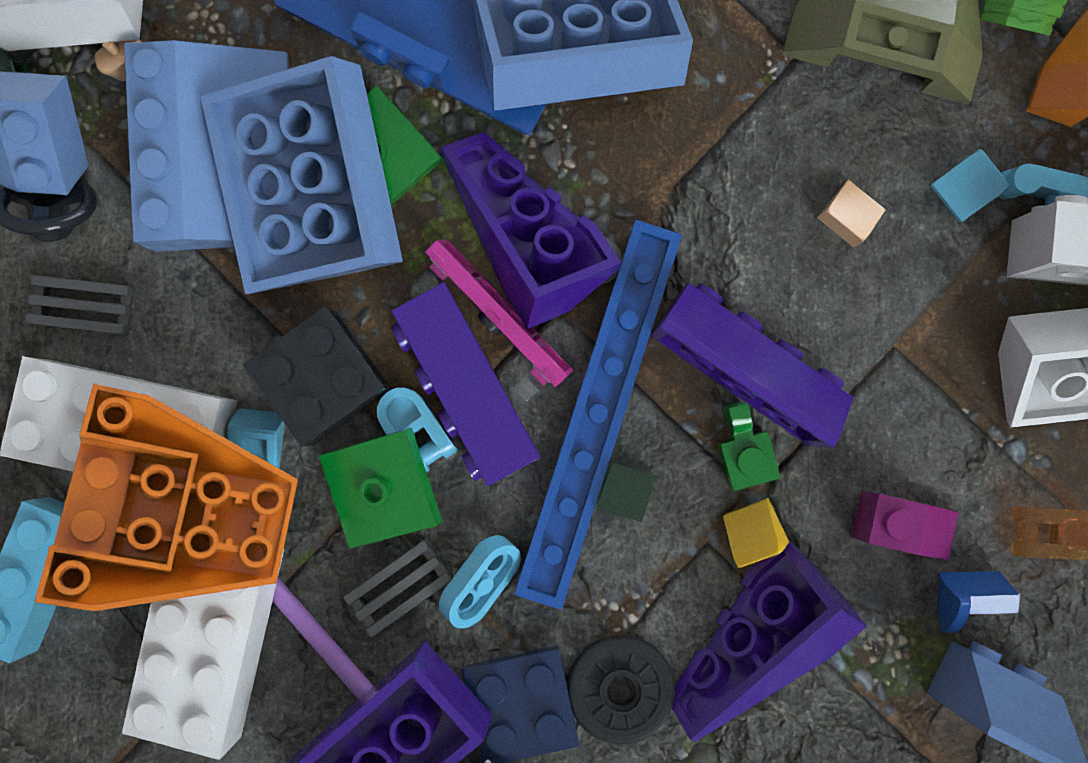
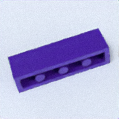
(465, 385)

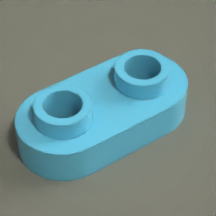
(479, 581)

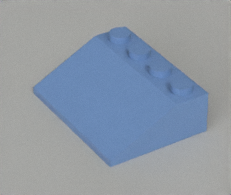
(579, 48)
(170, 152)
(302, 175)

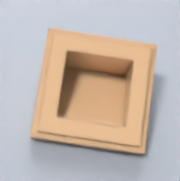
(851, 214)

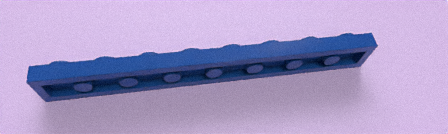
(597, 415)

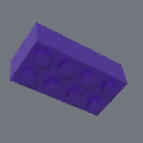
(407, 717)

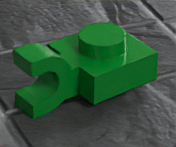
(747, 455)

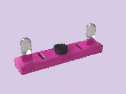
(496, 316)

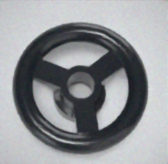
(48, 213)

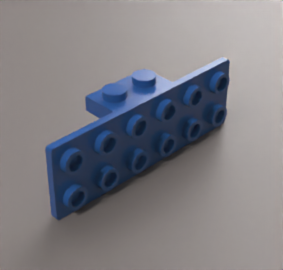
(425, 39)

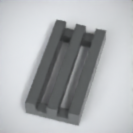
(41, 300)
(364, 612)

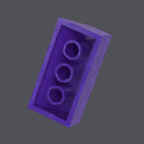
(754, 367)

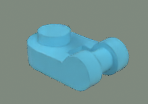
(1043, 183)
(406, 409)

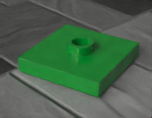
(402, 149)
(380, 488)

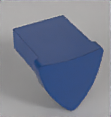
(972, 594)

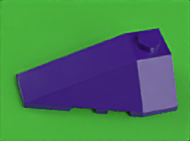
(533, 241)
(772, 635)

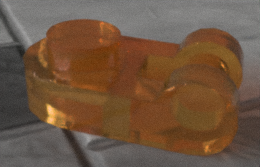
(1067, 533)

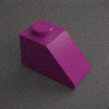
(905, 525)

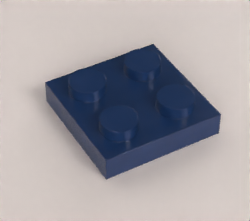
(526, 704)

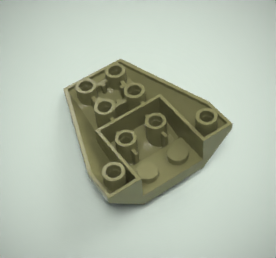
(912, 36)

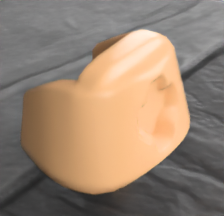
(111, 59)

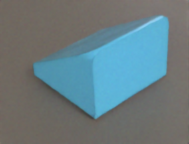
(970, 185)
(258, 433)

